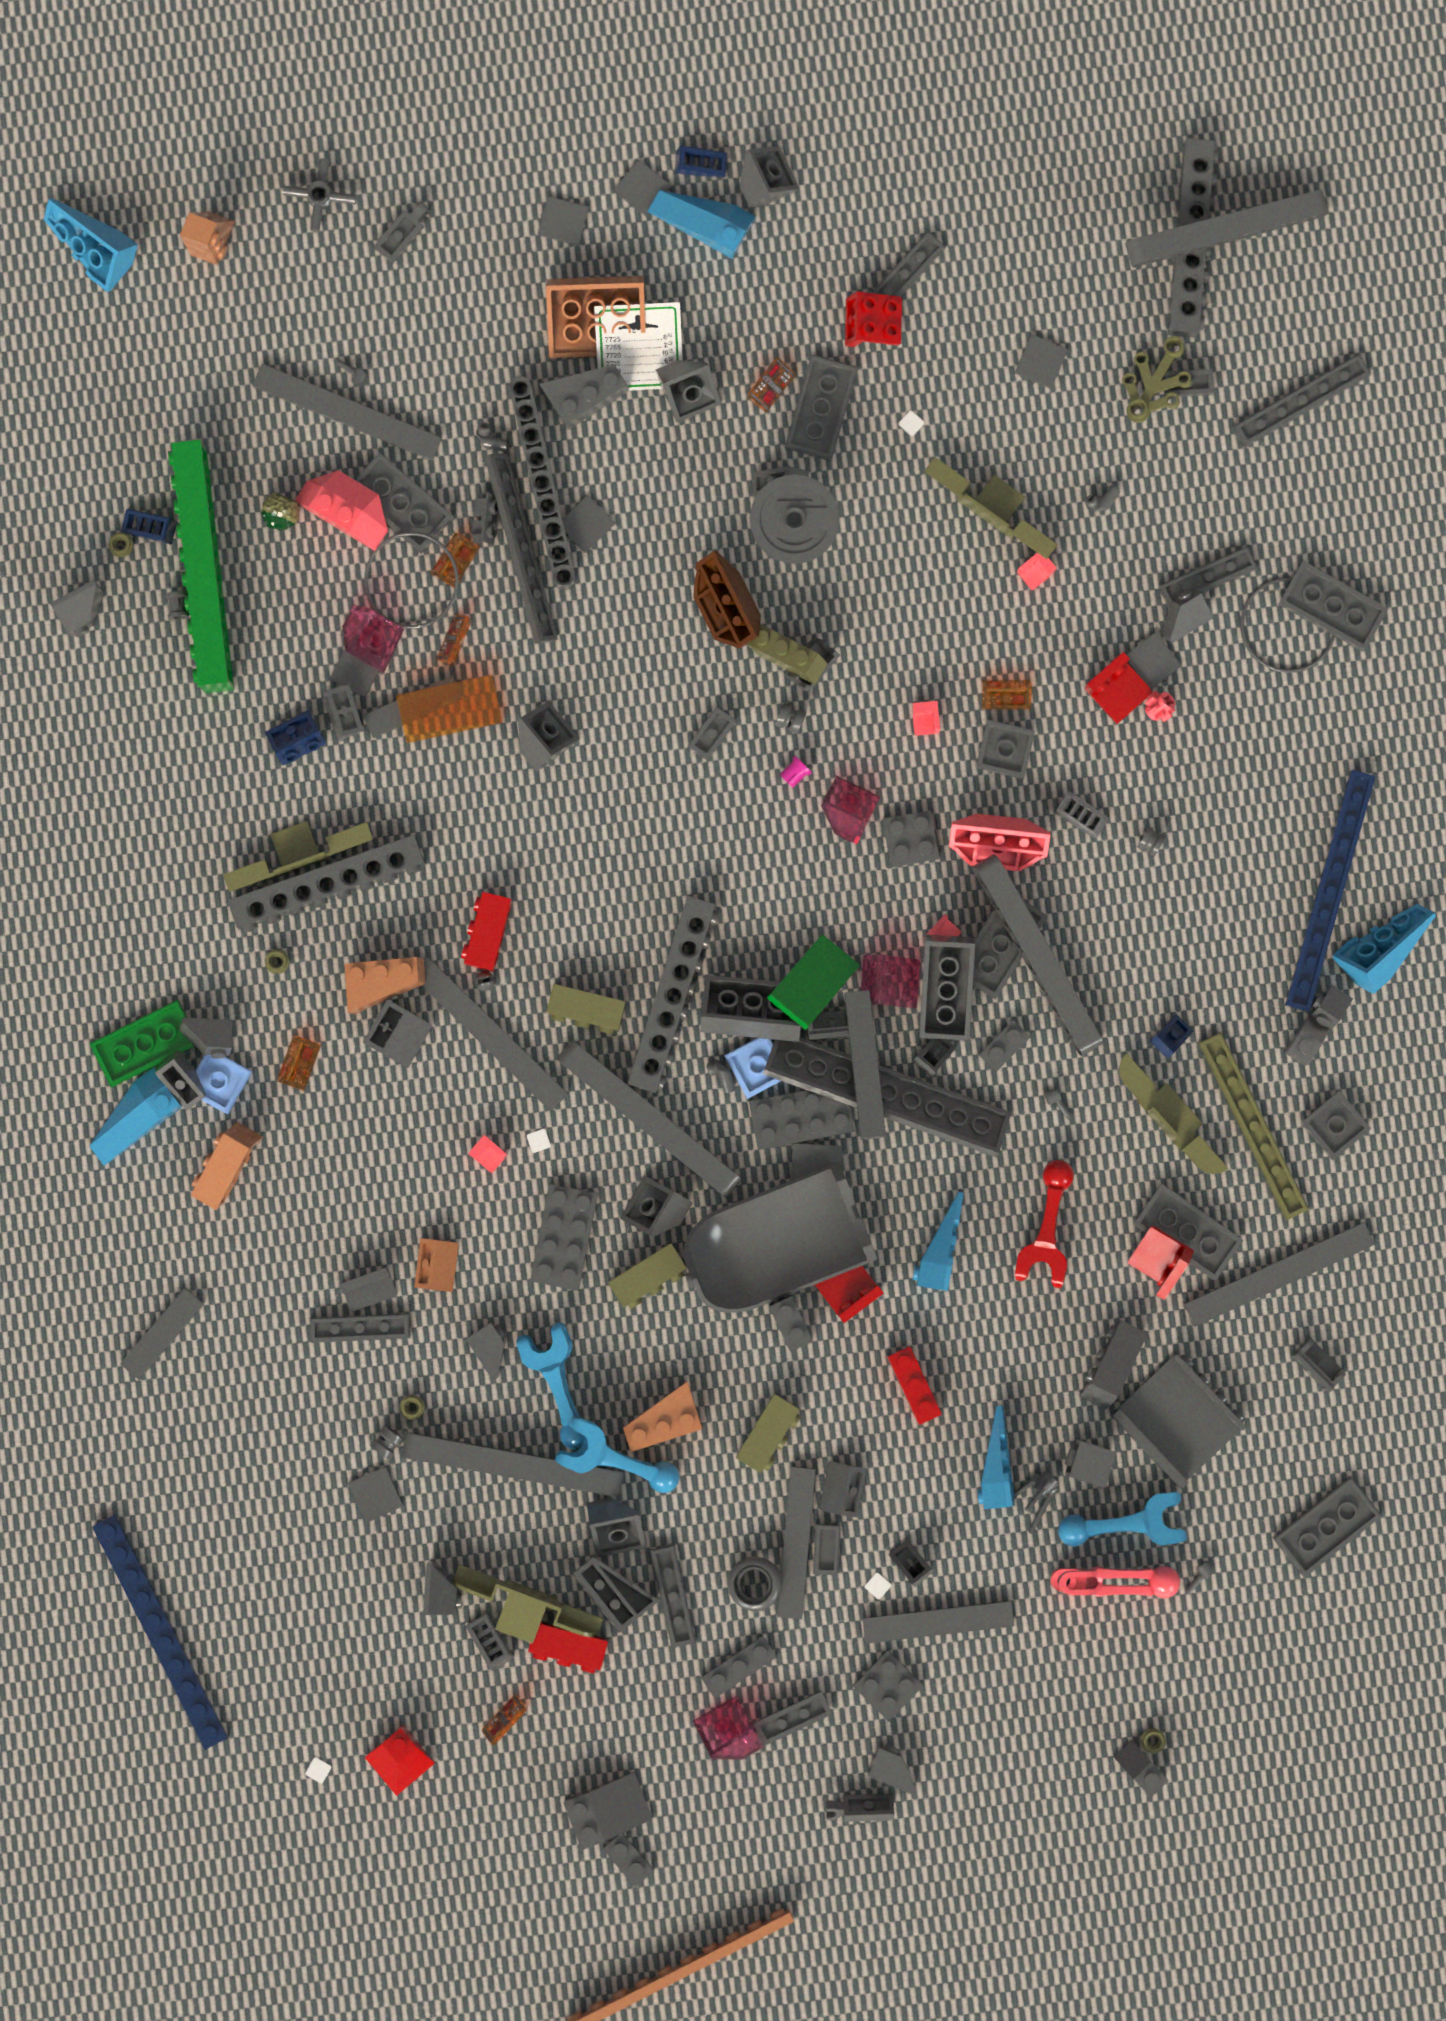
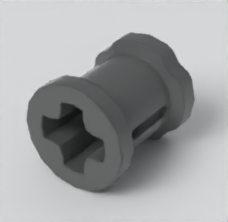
(177, 605)

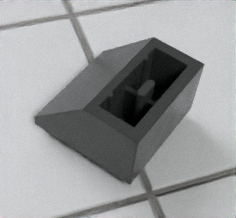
(397, 1033)

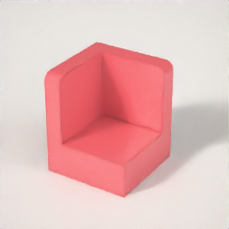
(1036, 571)
(926, 718)
(945, 928)
(488, 1154)

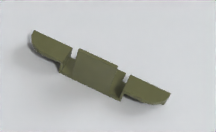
(994, 505)
(296, 851)
(1171, 1116)
(525, 1606)

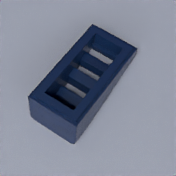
(690, 169)
(164, 528)

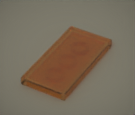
(449, 708)

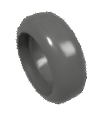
(738, 1594)

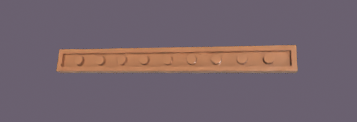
(688, 1966)

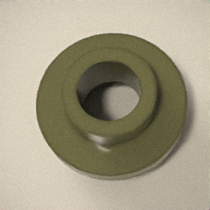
(120, 537)
(269, 961)
(404, 1407)
(1161, 1741)

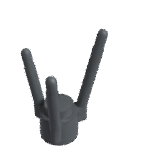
(1044, 1485)

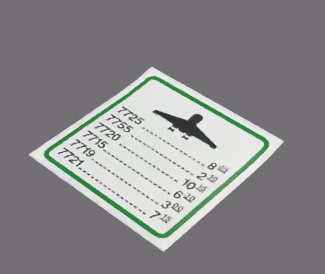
(639, 353)

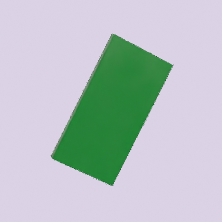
(813, 981)
(141, 1044)

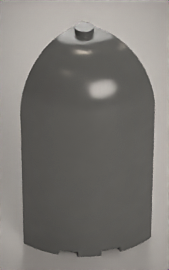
(777, 1242)

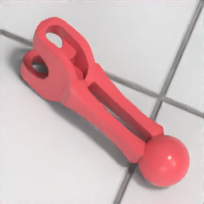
(1162, 1581)

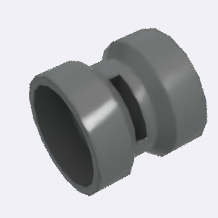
(785, 716)
(387, 1442)

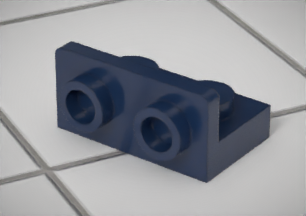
(295, 738)

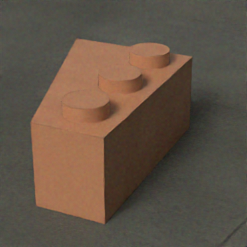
(206, 235)
(380, 980)
(224, 1165)
(665, 1420)

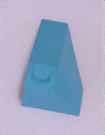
(709, 221)
(98, 246)
(1379, 954)
(137, 1114)
(937, 1261)
(997, 1477)

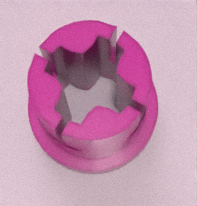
(795, 772)

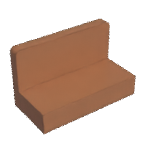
(436, 1265)

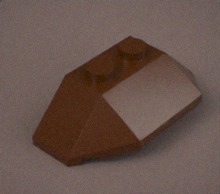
(725, 602)

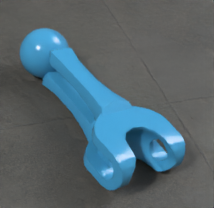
(552, 1367)
(661, 1476)
(1075, 1529)

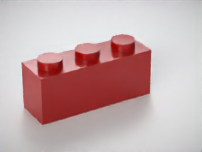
(486, 931)
(914, 1385)
(568, 1648)

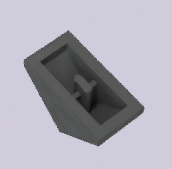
(934, 1055)
(911, 1563)

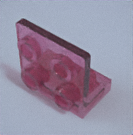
(891, 980)

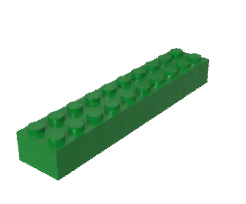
(201, 566)

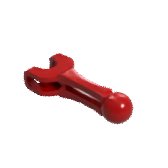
(1057, 1177)

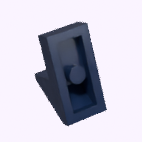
(1171, 1036)

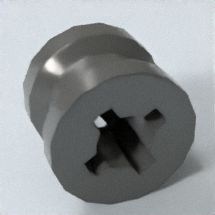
(1151, 841)

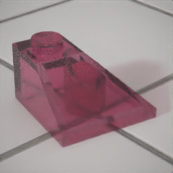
(370, 637)
(848, 809)
(728, 1732)

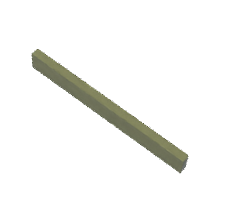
(1253, 1126)

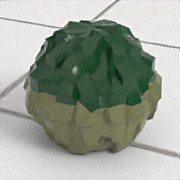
(280, 512)

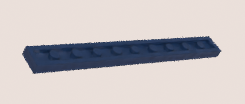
(1330, 891)
(160, 1632)

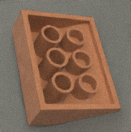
(573, 313)

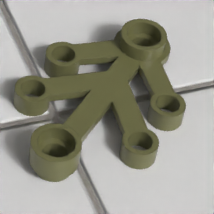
(1155, 383)

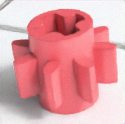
(1160, 706)

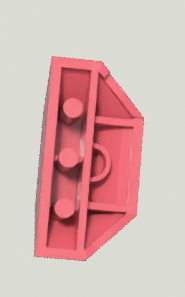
(346, 506)
(1011, 839)

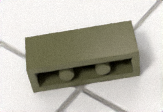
(788, 654)
(585, 1009)
(648, 1276)
(768, 1434)

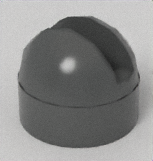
(485, 986)

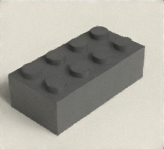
(947, 987)
(742, 1009)

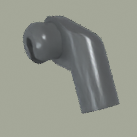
(724, 1075)

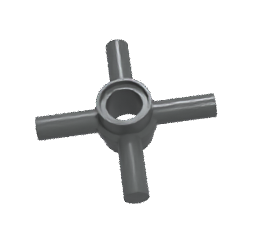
(319, 204)

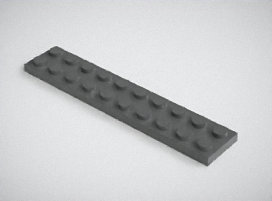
(903, 1096)

